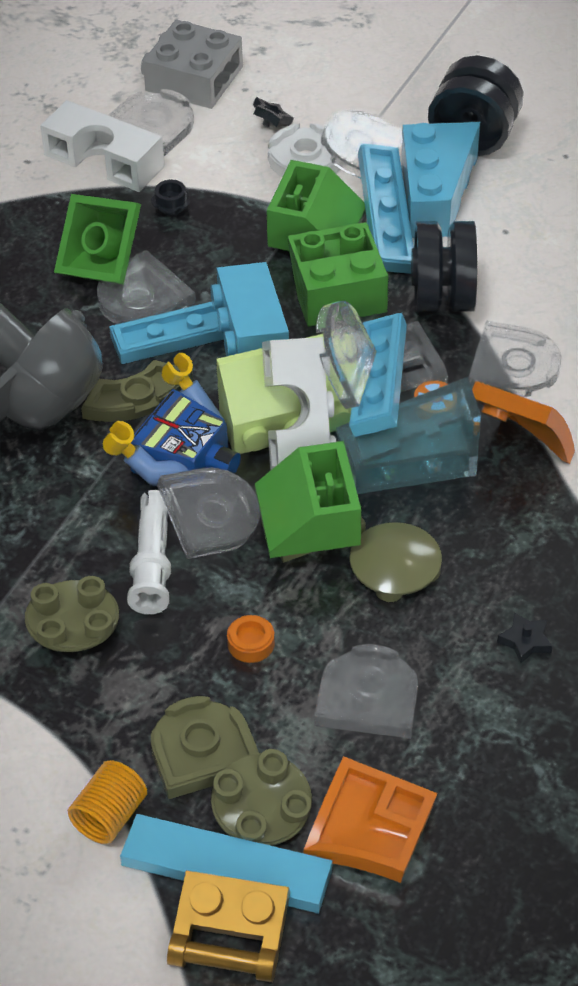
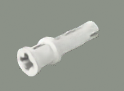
(150, 565)

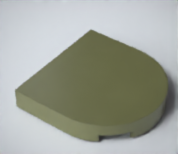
(197, 742)

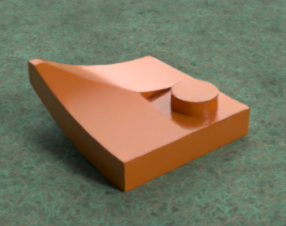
(535, 417)
(370, 820)

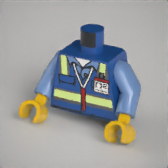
(180, 433)

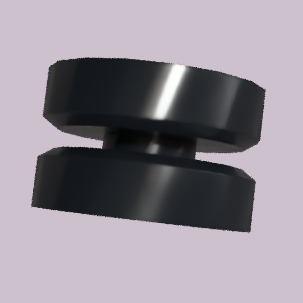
(480, 92)
(444, 266)

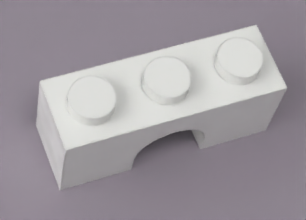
(78, 132)
(299, 367)

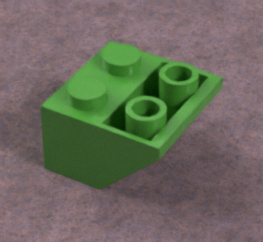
(310, 200)
(338, 267)
(310, 502)

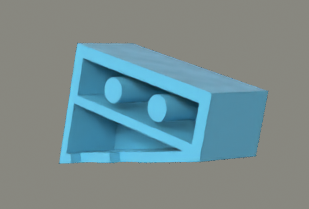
(437, 169)
(247, 307)

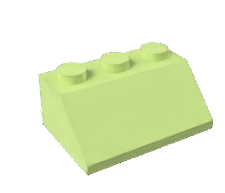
(256, 409)

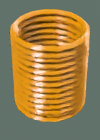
(107, 802)

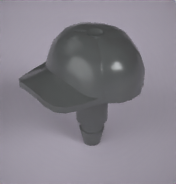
(47, 370)

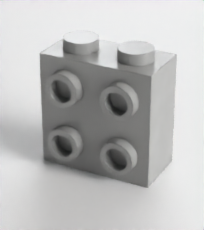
(193, 62)

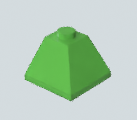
(97, 238)

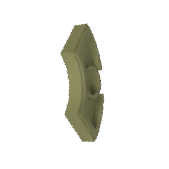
(129, 396)

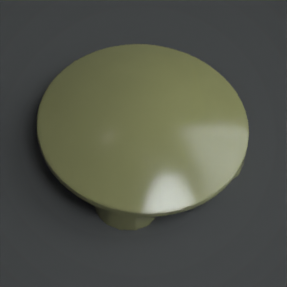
(396, 560)
(71, 614)
(261, 798)

